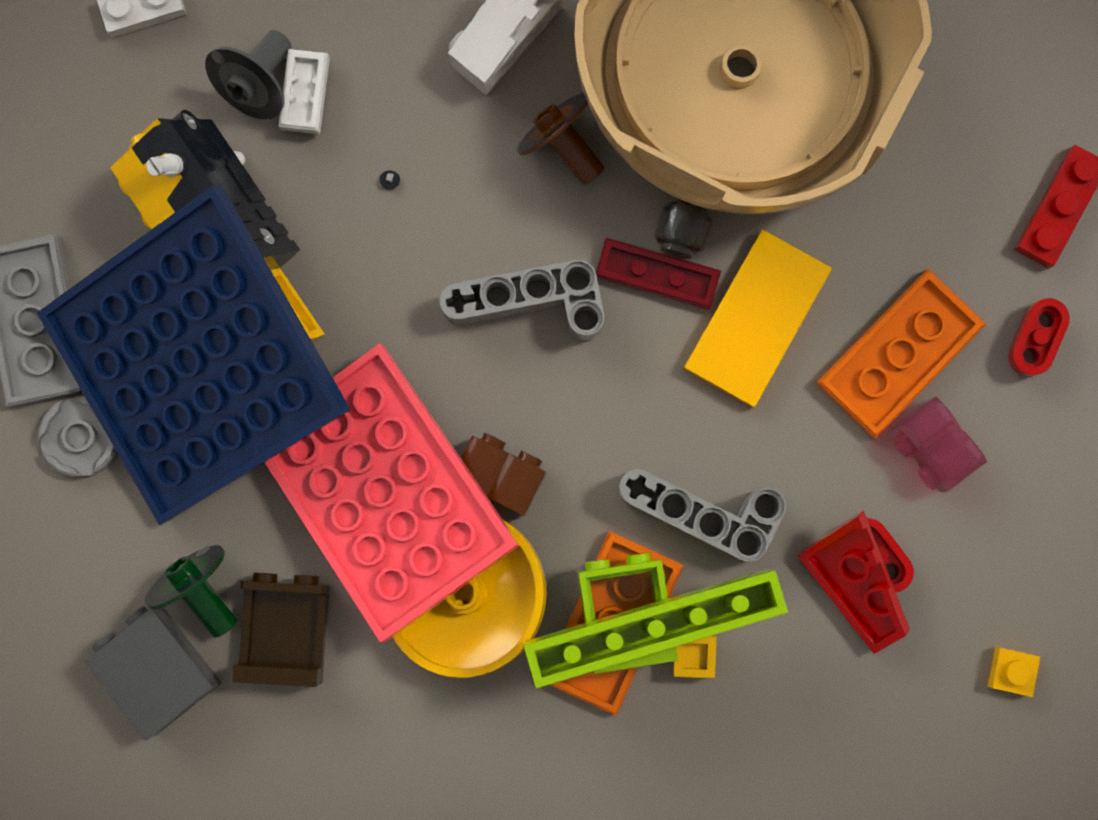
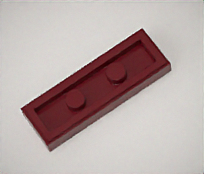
(658, 273)

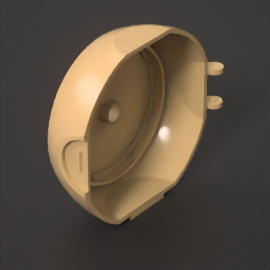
(791, 133)

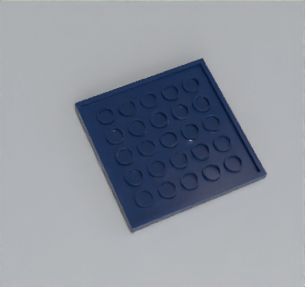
(192, 356)

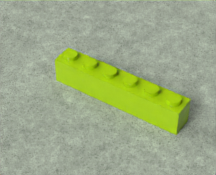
(654, 627)

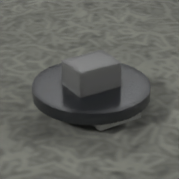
(389, 179)

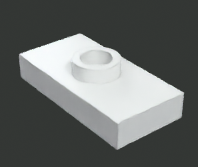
(304, 91)

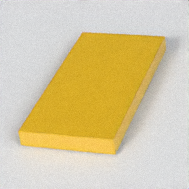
(757, 318)

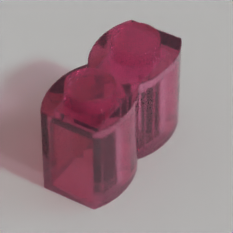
(937, 445)

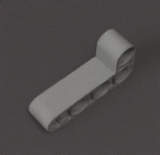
(522, 302)
(695, 507)

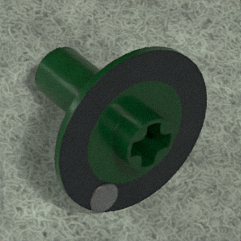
(188, 580)

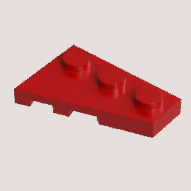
(857, 582)

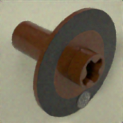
(555, 127)

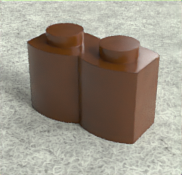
(503, 476)

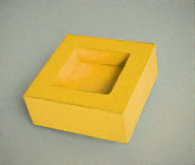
(696, 659)
(1014, 671)

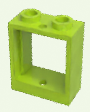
(635, 564)

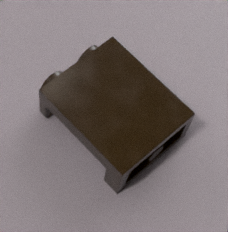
(282, 631)

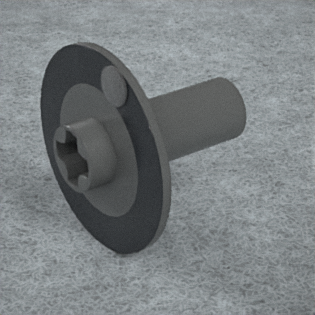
(248, 79)

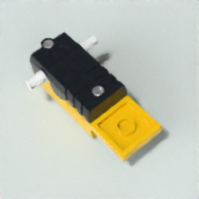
(184, 158)

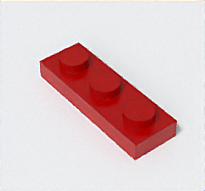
(1060, 208)

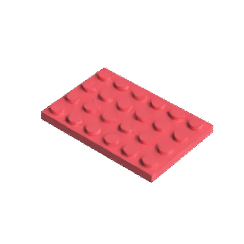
(391, 499)

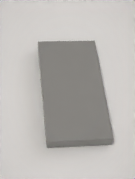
(30, 363)

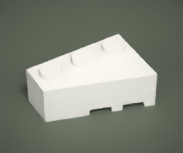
(498, 38)

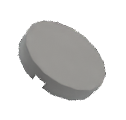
(75, 439)

